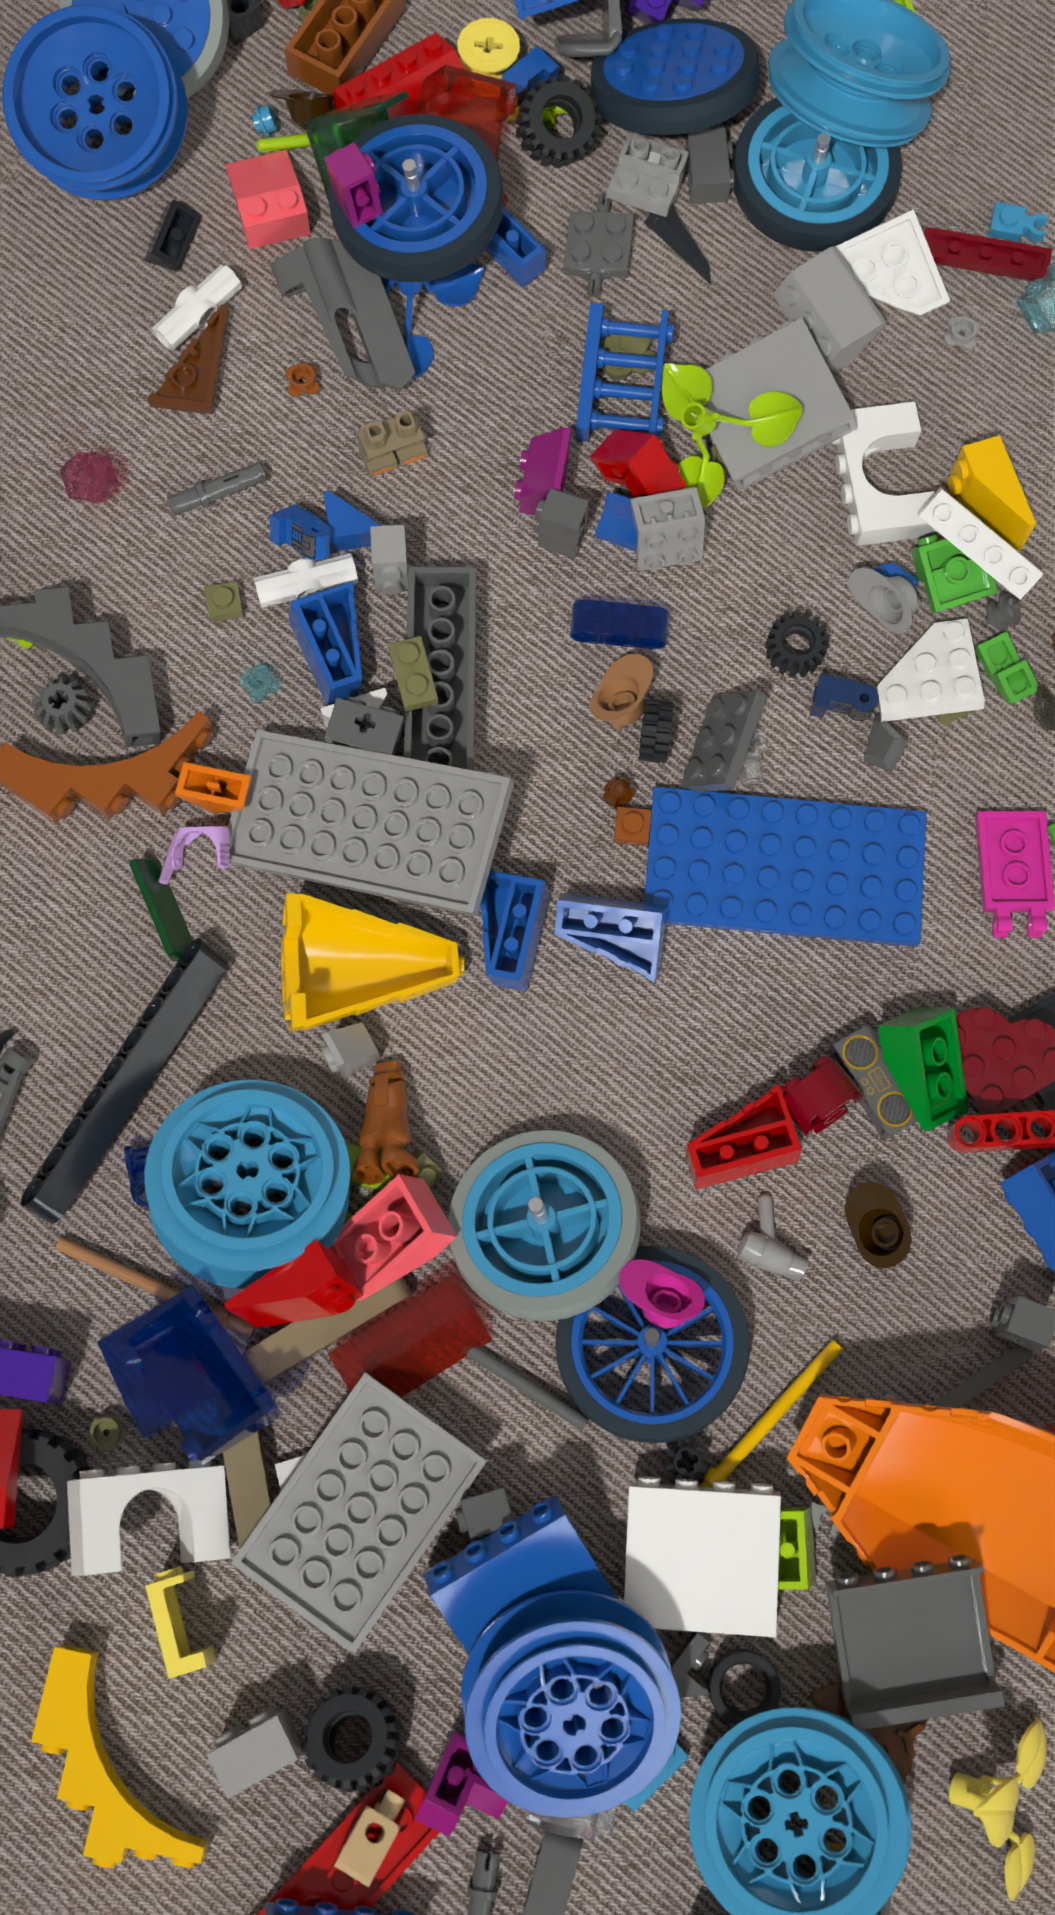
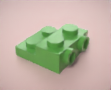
(949, 574)

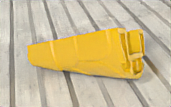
(353, 962)

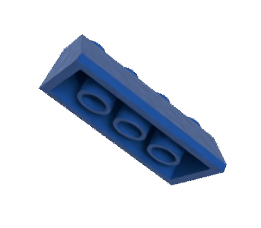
(1034, 1200)

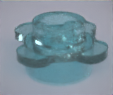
(258, 673)

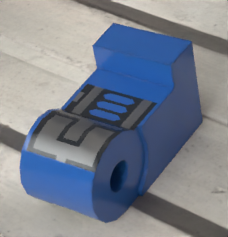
(530, 71)
(301, 531)

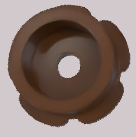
(618, 792)

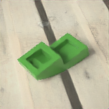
(1005, 669)

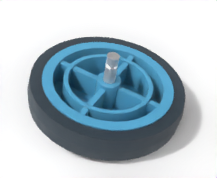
(809, 185)

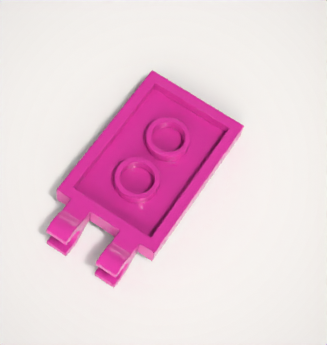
(1015, 868)

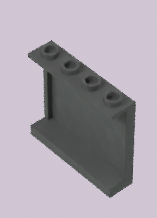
(912, 1643)

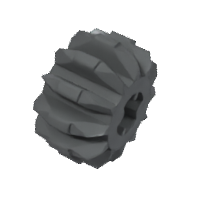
(69, 713)

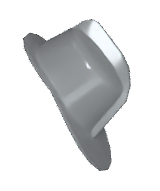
(887, 598)

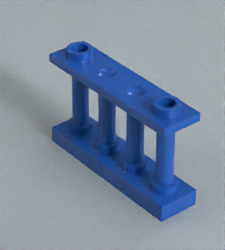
(597, 357)

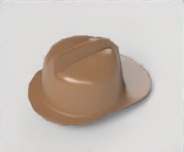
(623, 691)

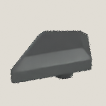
(884, 745)

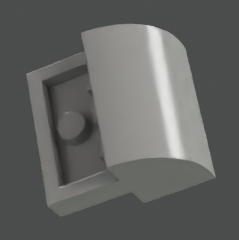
(648, 175)

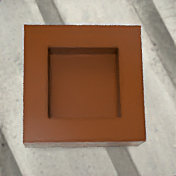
(632, 826)

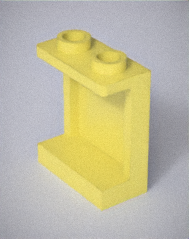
(171, 1627)

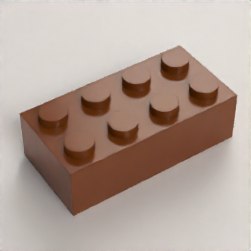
(339, 40)

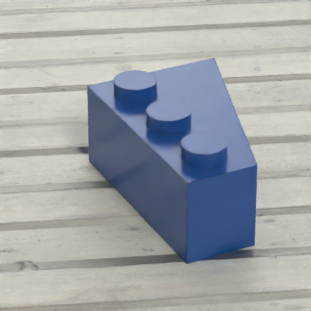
(512, 925)

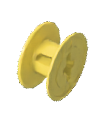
(488, 47)

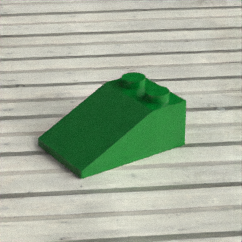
(926, 1063)

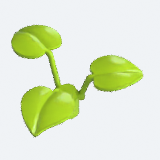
(684, 394)

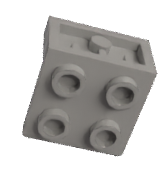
(668, 529)

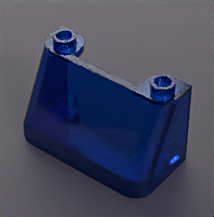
(198, 1375)

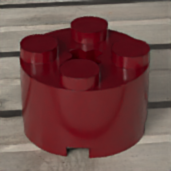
(820, 1096)

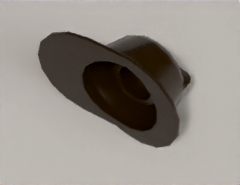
(304, 104)
(878, 1225)

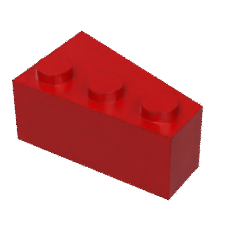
(745, 1144)

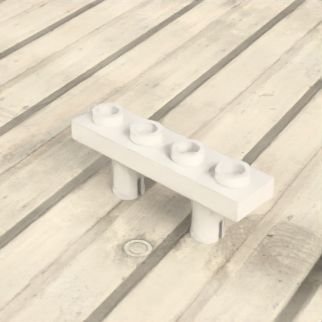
(980, 543)

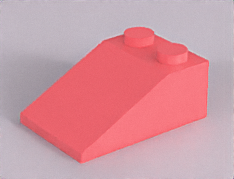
(268, 199)
(393, 1234)

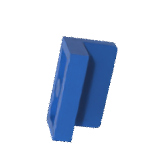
(617, 522)

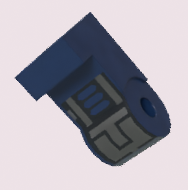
(844, 697)

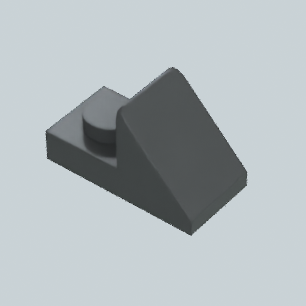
(690, 1655)

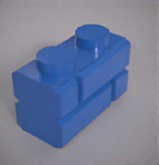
(517, 250)

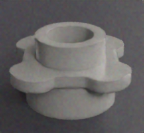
(965, 325)

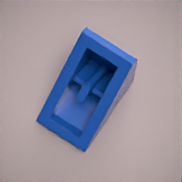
(348, 525)

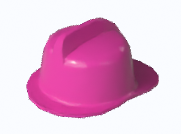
(661, 1293)

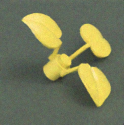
(998, 1805)

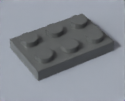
(723, 742)

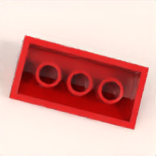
(398, 74)

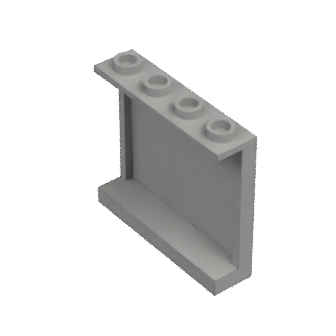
(779, 363)

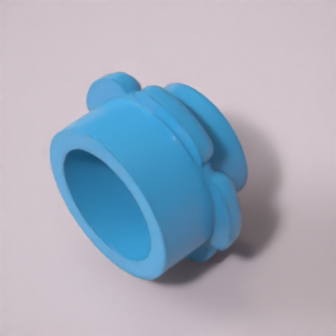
(265, 120)

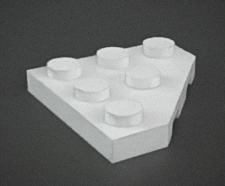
(896, 266)
(934, 676)

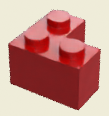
(638, 463)

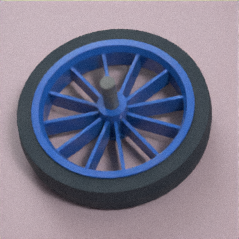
(653, 1347)

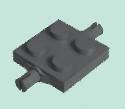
(598, 245)

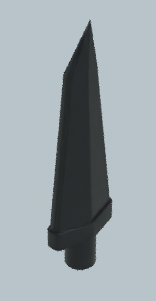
(677, 237)

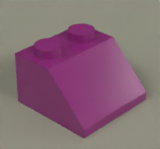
(544, 468)

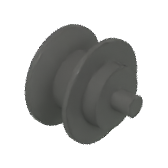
(1004, 612)

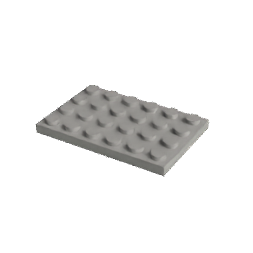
(359, 1512)

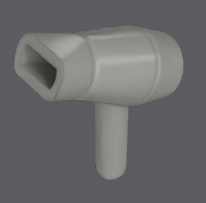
(766, 1253)

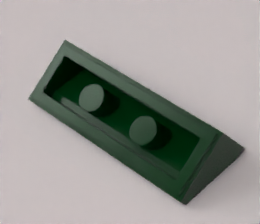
(161, 907)

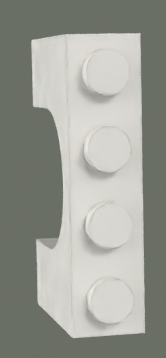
(873, 514)
(99, 1501)

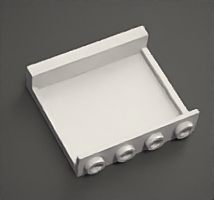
(703, 1556)

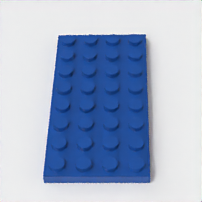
(787, 866)

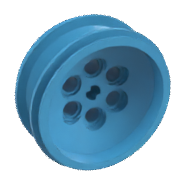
(859, 69)

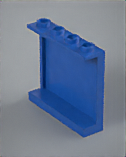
(514, 1563)

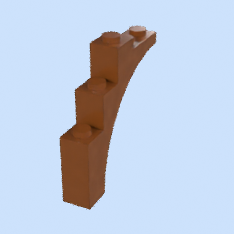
(105, 787)

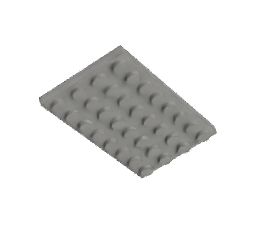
(369, 822)

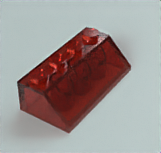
(414, 1341)

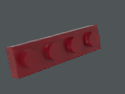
(987, 254)

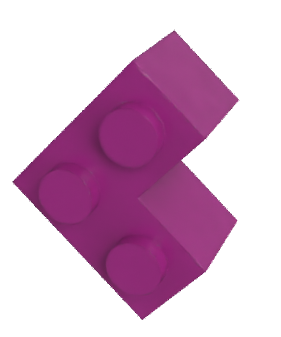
(453, 1786)

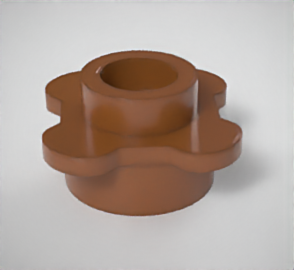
(299, 372)

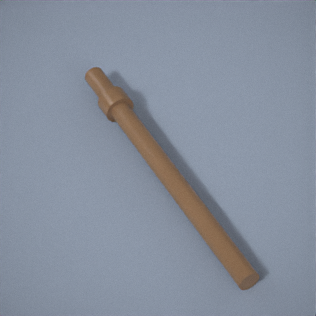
(147, 1283)

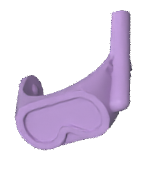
(185, 836)

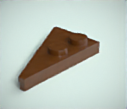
(194, 379)

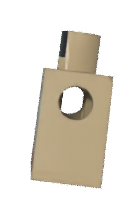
(358, 1855)

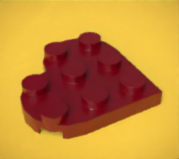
(1003, 1058)

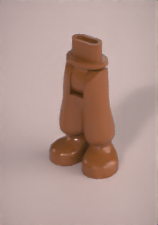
(385, 1128)

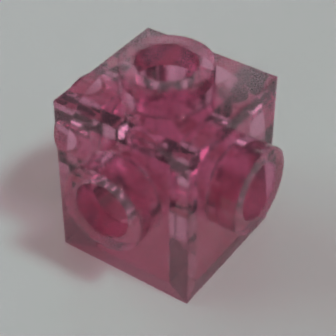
(89, 477)

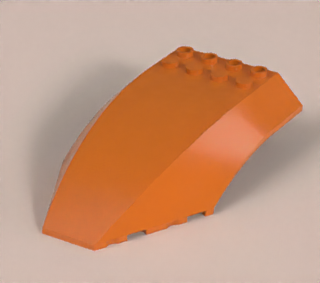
(943, 1485)

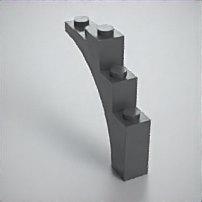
(88, 645)

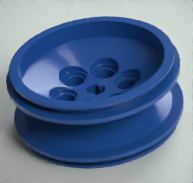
(74, 48)

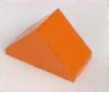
(212, 788)

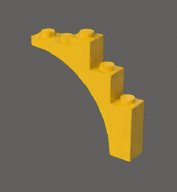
(88, 1779)

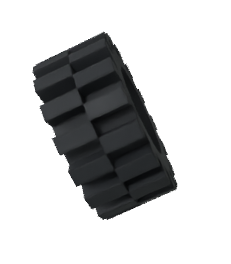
(796, 625)
(655, 731)

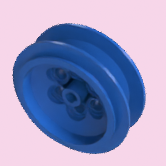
(589, 1761)

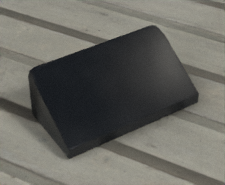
(172, 236)

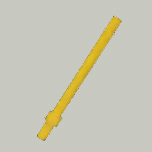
(772, 1416)

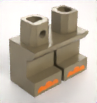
(396, 434)

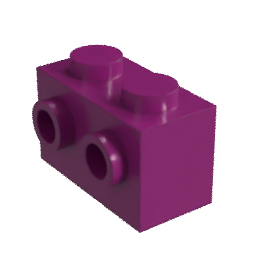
(354, 184)

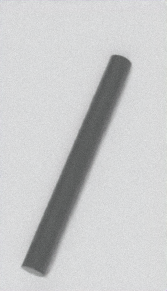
(528, 1387)

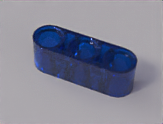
(619, 624)

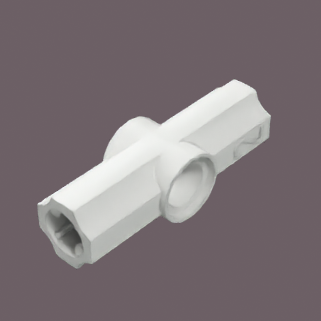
(196, 306)
(304, 579)

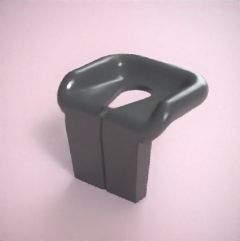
(595, 43)

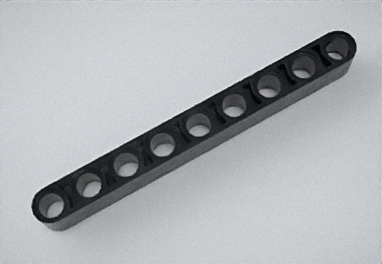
(124, 1082)

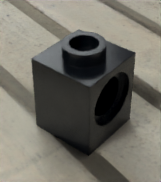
(244, 19)

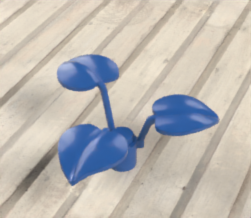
(450, 290)

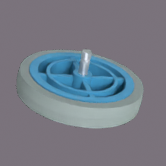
(544, 1225)

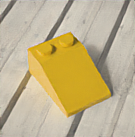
(991, 491)

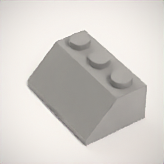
(832, 307)

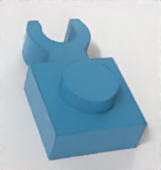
(1011, 222)

